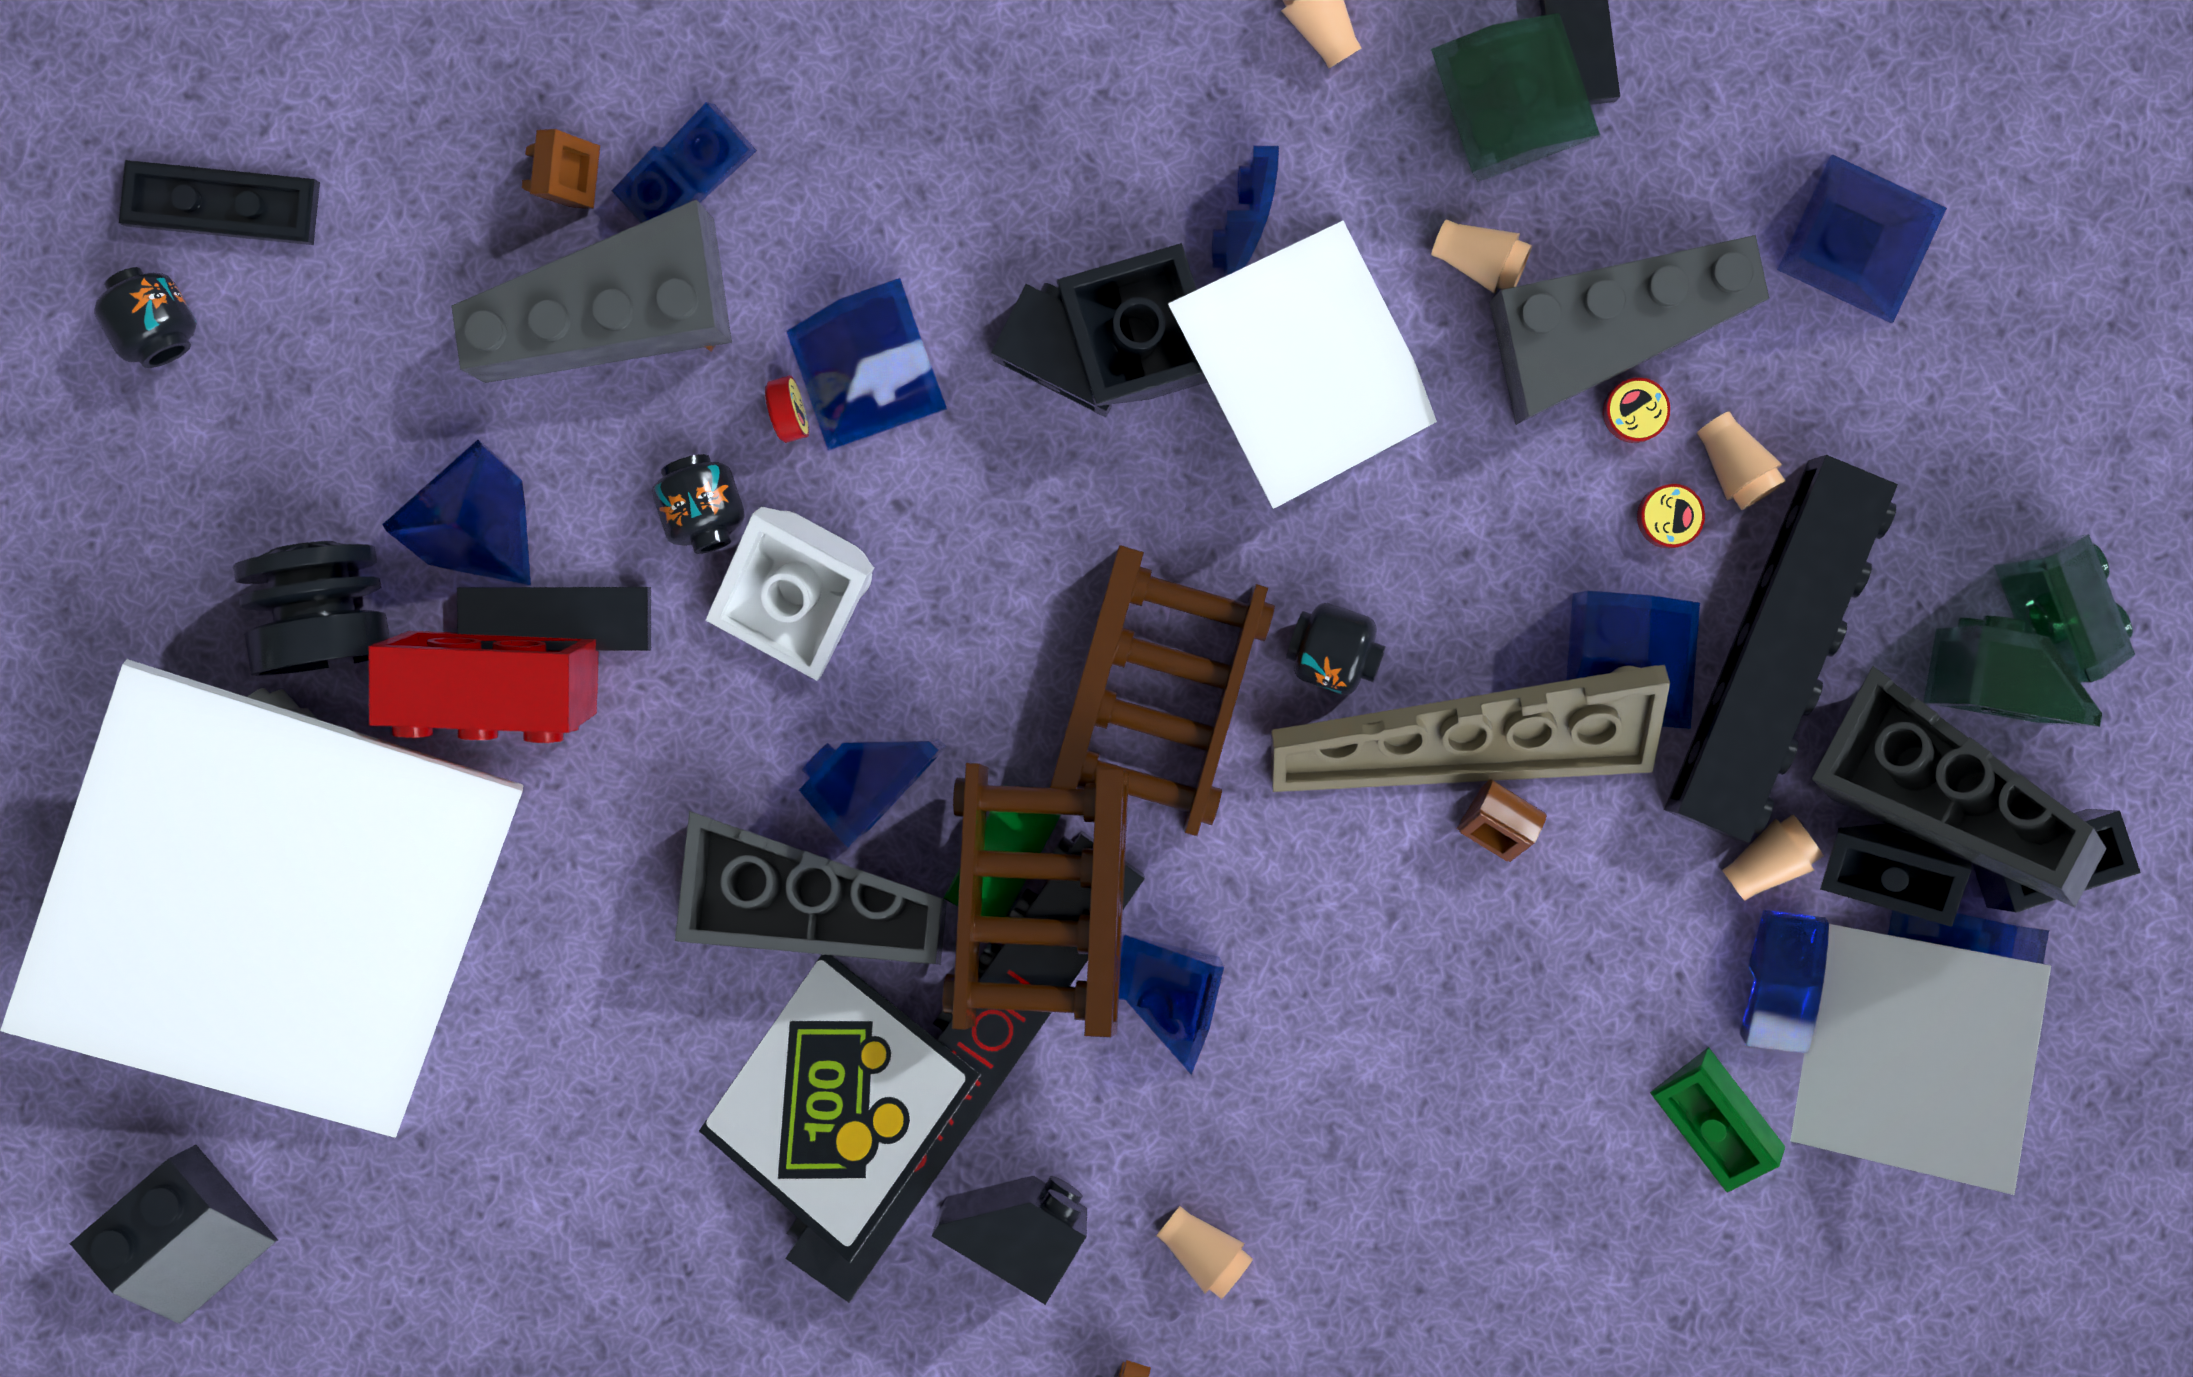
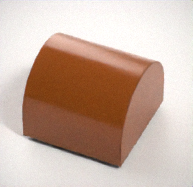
(1502, 821)

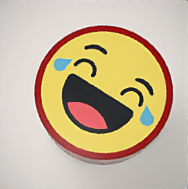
(786, 409)
(1636, 410)
(1671, 516)

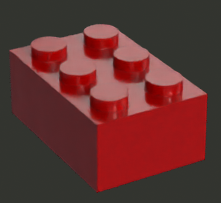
(453, 684)

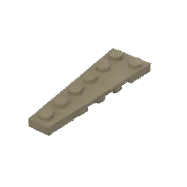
(1523, 733)

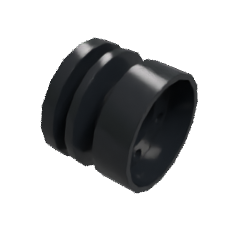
(310, 606)

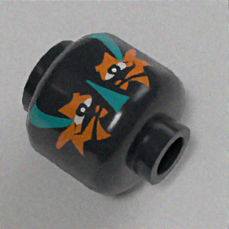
(145, 317)
(698, 503)
(1335, 648)

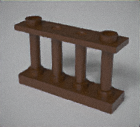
(1117, 646)
(1094, 934)

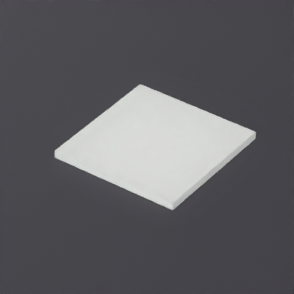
(259, 901)

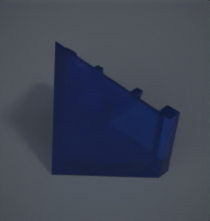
(469, 519)
(1171, 993)

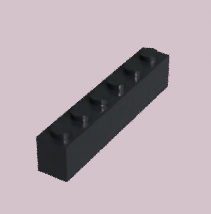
(1782, 648)

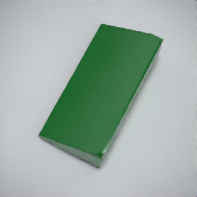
(1014, 834)
(1719, 1121)

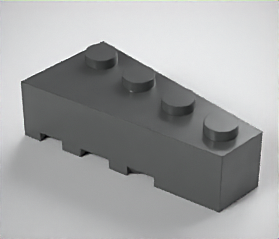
(605, 304)
(1601, 322)
(1950, 791)
(798, 901)

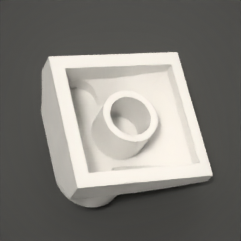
(791, 589)

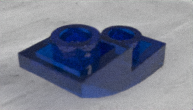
(686, 167)
(1242, 229)
(1788, 981)

